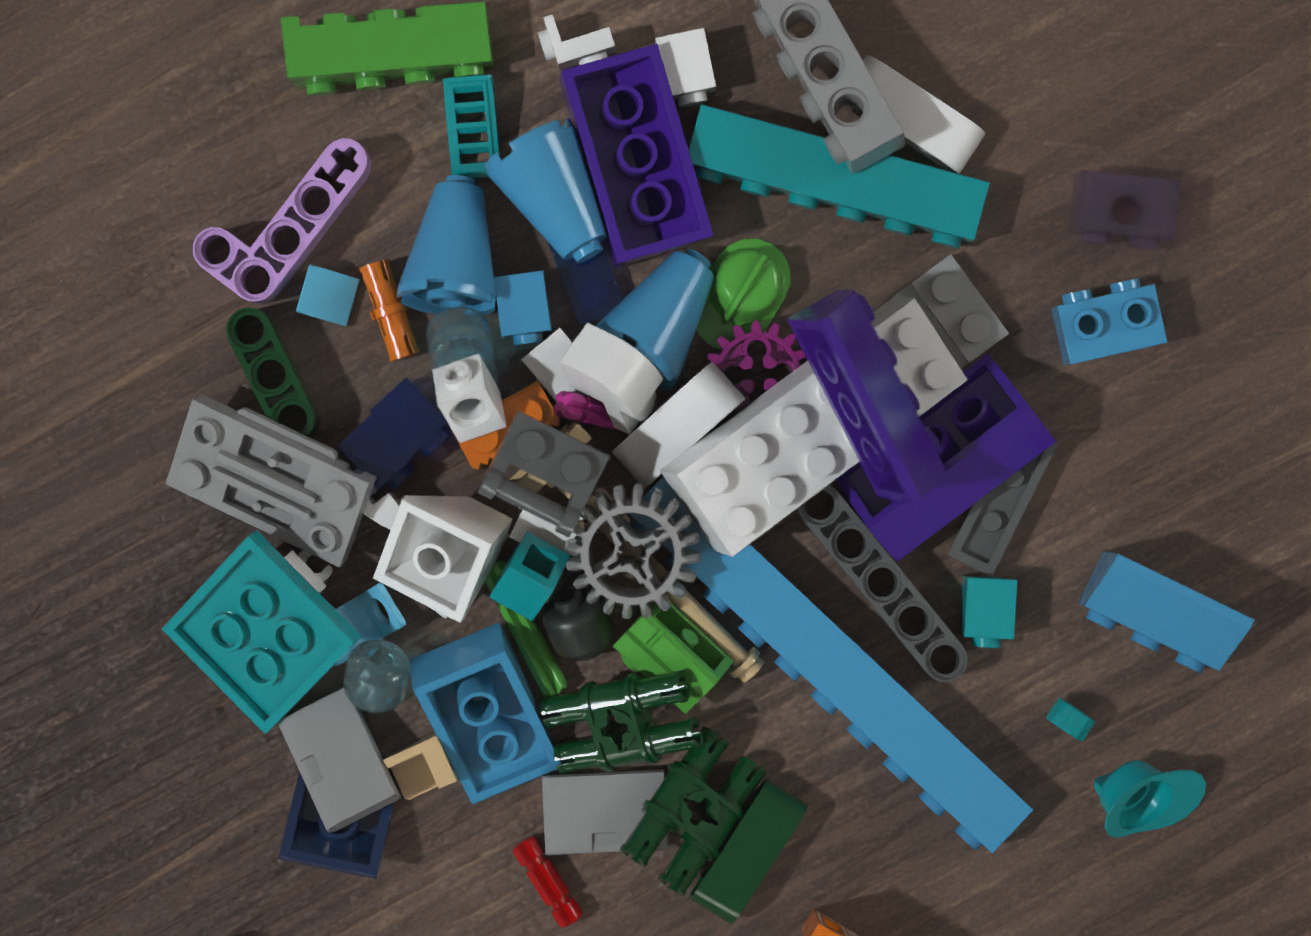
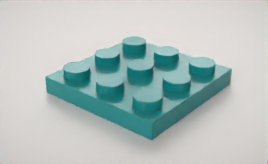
(261, 632)

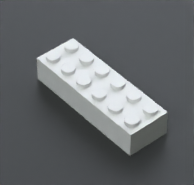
(791, 441)

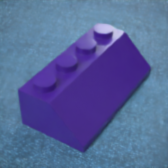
(636, 154)
(869, 396)
(984, 440)

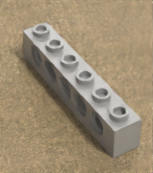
(856, 143)

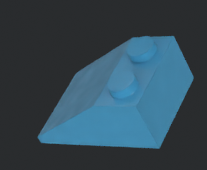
(484, 713)

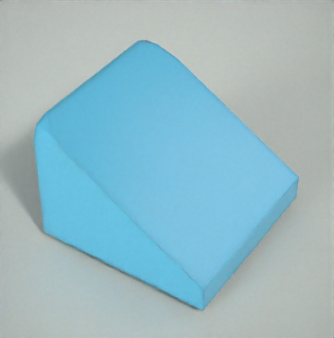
(328, 295)

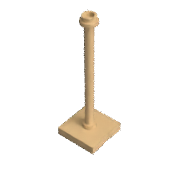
(745, 662)

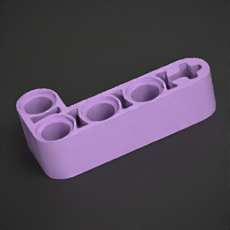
(291, 215)

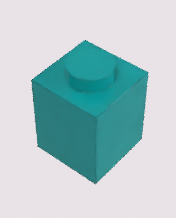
(529, 576)
(988, 610)

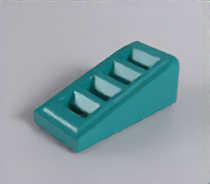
(463, 85)

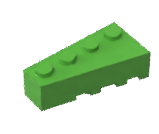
(387, 47)

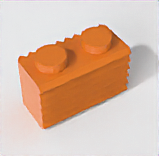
(530, 400)

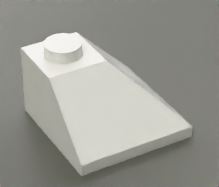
(442, 551)

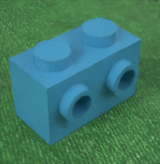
(1108, 323)

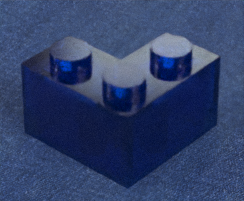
(396, 434)

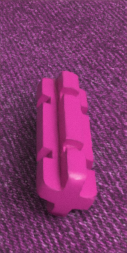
(582, 409)

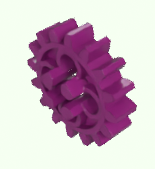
(736, 354)

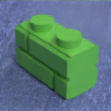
(672, 644)

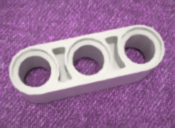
(926, 121)
(678, 424)

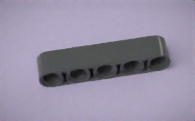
(901, 595)

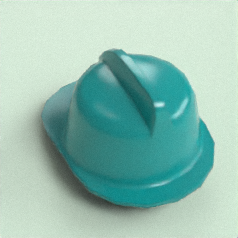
(1146, 799)

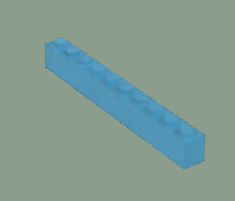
(855, 685)

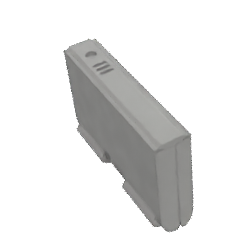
(338, 760)
(595, 809)

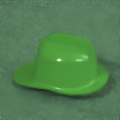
(746, 288)

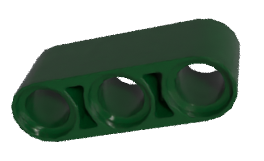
(269, 349)
(749, 851)

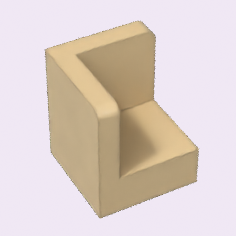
(421, 767)

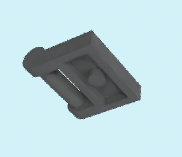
(552, 458)

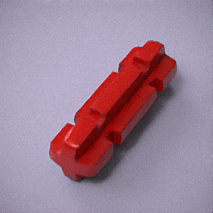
(547, 881)

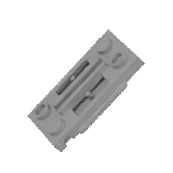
(270, 478)

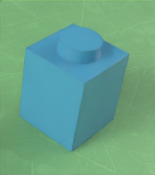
(523, 307)

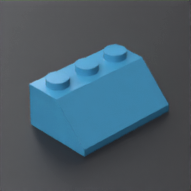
(1163, 613)

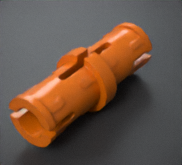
(389, 310)

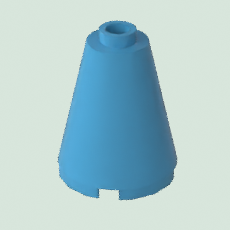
(552, 189)
(451, 252)
(664, 313)

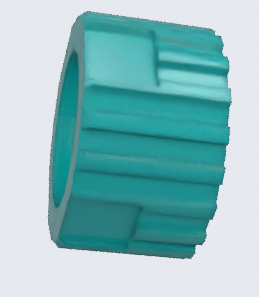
(1070, 719)

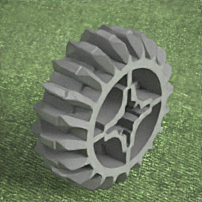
(644, 572)

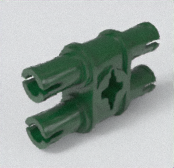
(630, 703)
(669, 812)

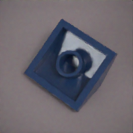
(349, 850)

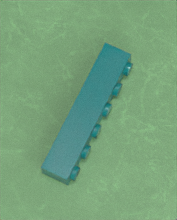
(800, 165)

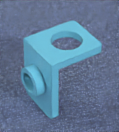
(368, 619)

